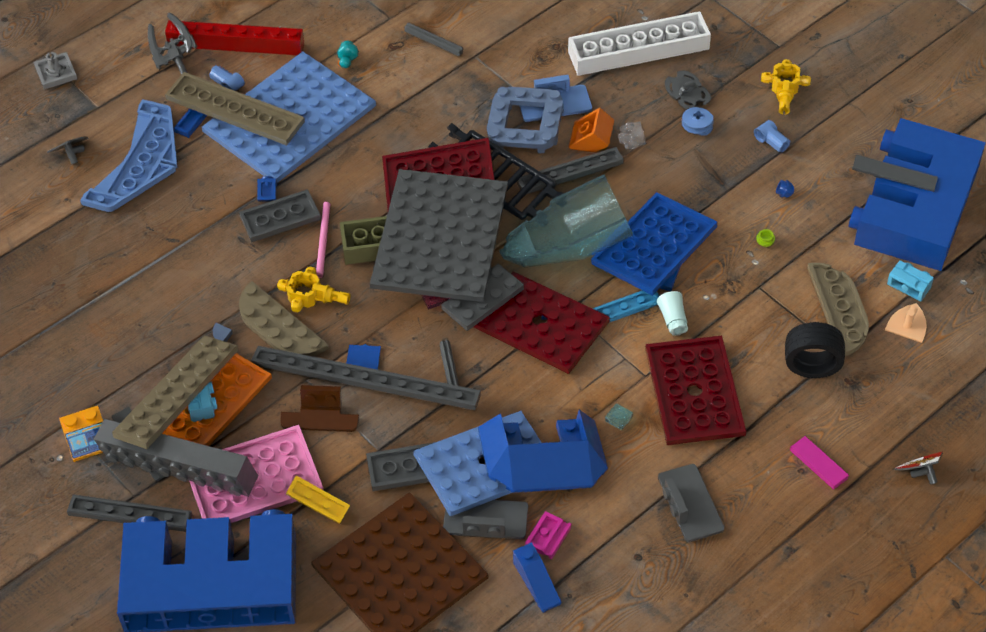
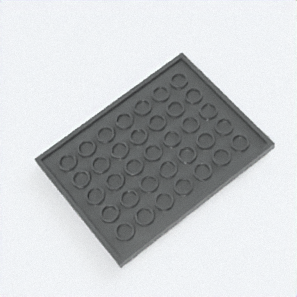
(439, 235)

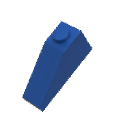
(536, 577)

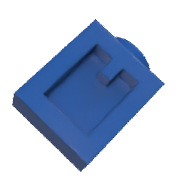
(266, 189)

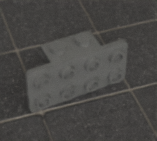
(690, 502)
(490, 520)

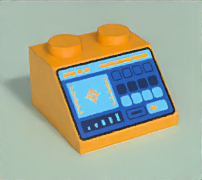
(80, 432)

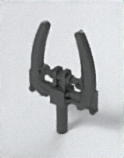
(175, 52)

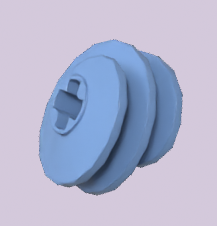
(697, 121)

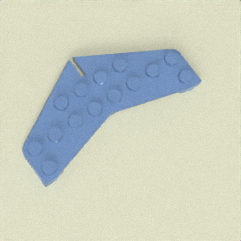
(146, 164)

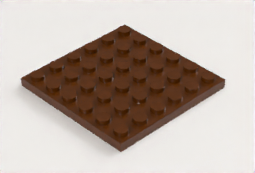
(400, 569)

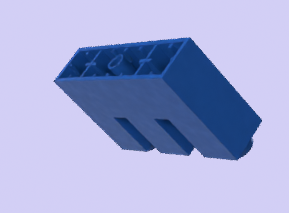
(912, 220)
(210, 586)

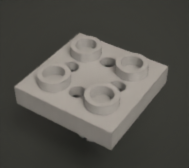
(53, 67)

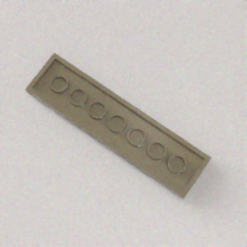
(235, 108)
(174, 392)

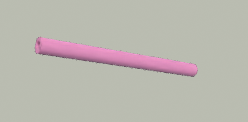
(323, 239)

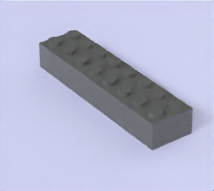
(182, 460)

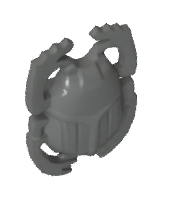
(687, 89)

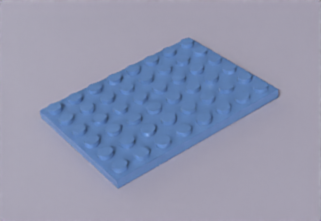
(304, 89)

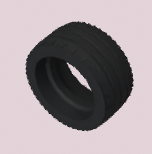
(815, 336)

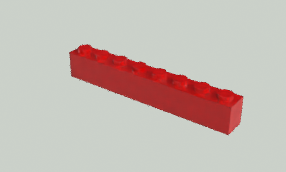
(241, 37)

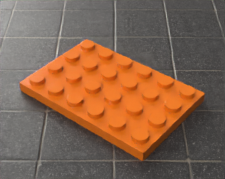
(233, 390)

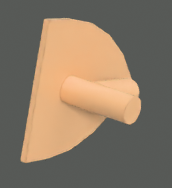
(908, 323)

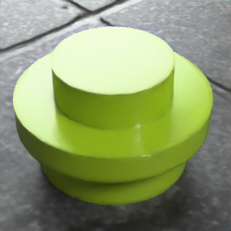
(765, 238)

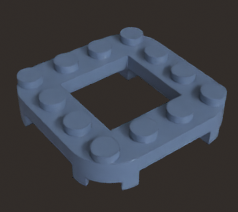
(524, 138)

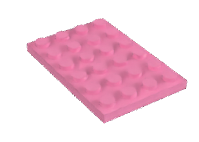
(277, 462)

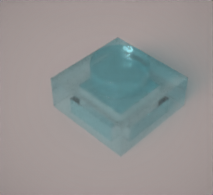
(618, 416)

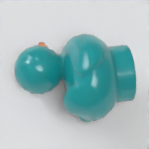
(347, 53)

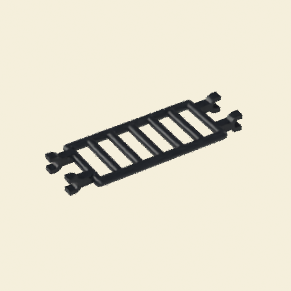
(548, 191)

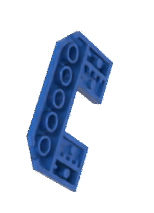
(560, 465)

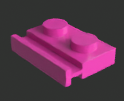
(549, 534)

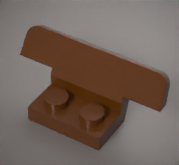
(320, 411)

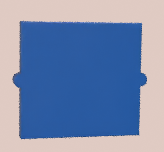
(364, 356)

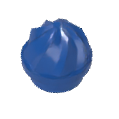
(785, 189)

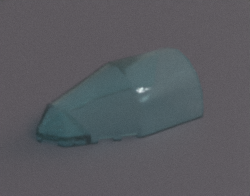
(569, 228)

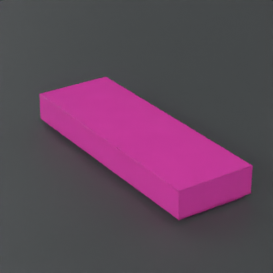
(819, 462)

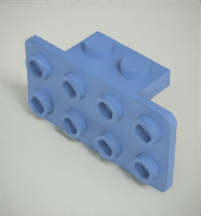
(574, 98)

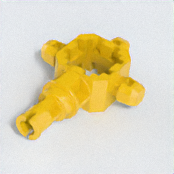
(784, 89)
(318, 293)

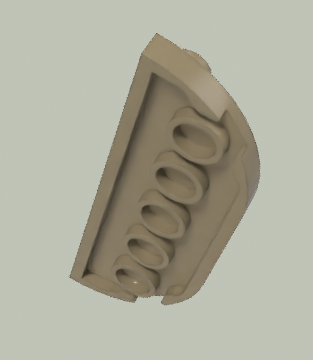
(840, 304)
(276, 324)

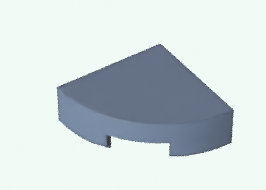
(221, 332)

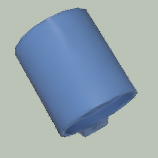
(226, 79)
(769, 133)

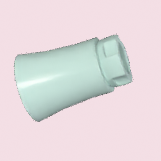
(673, 312)

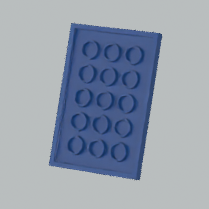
(661, 243)

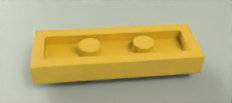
(317, 499)

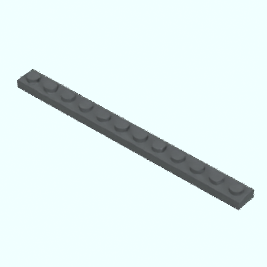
(367, 378)

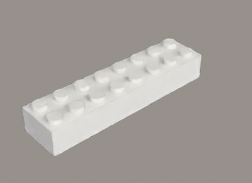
(639, 43)

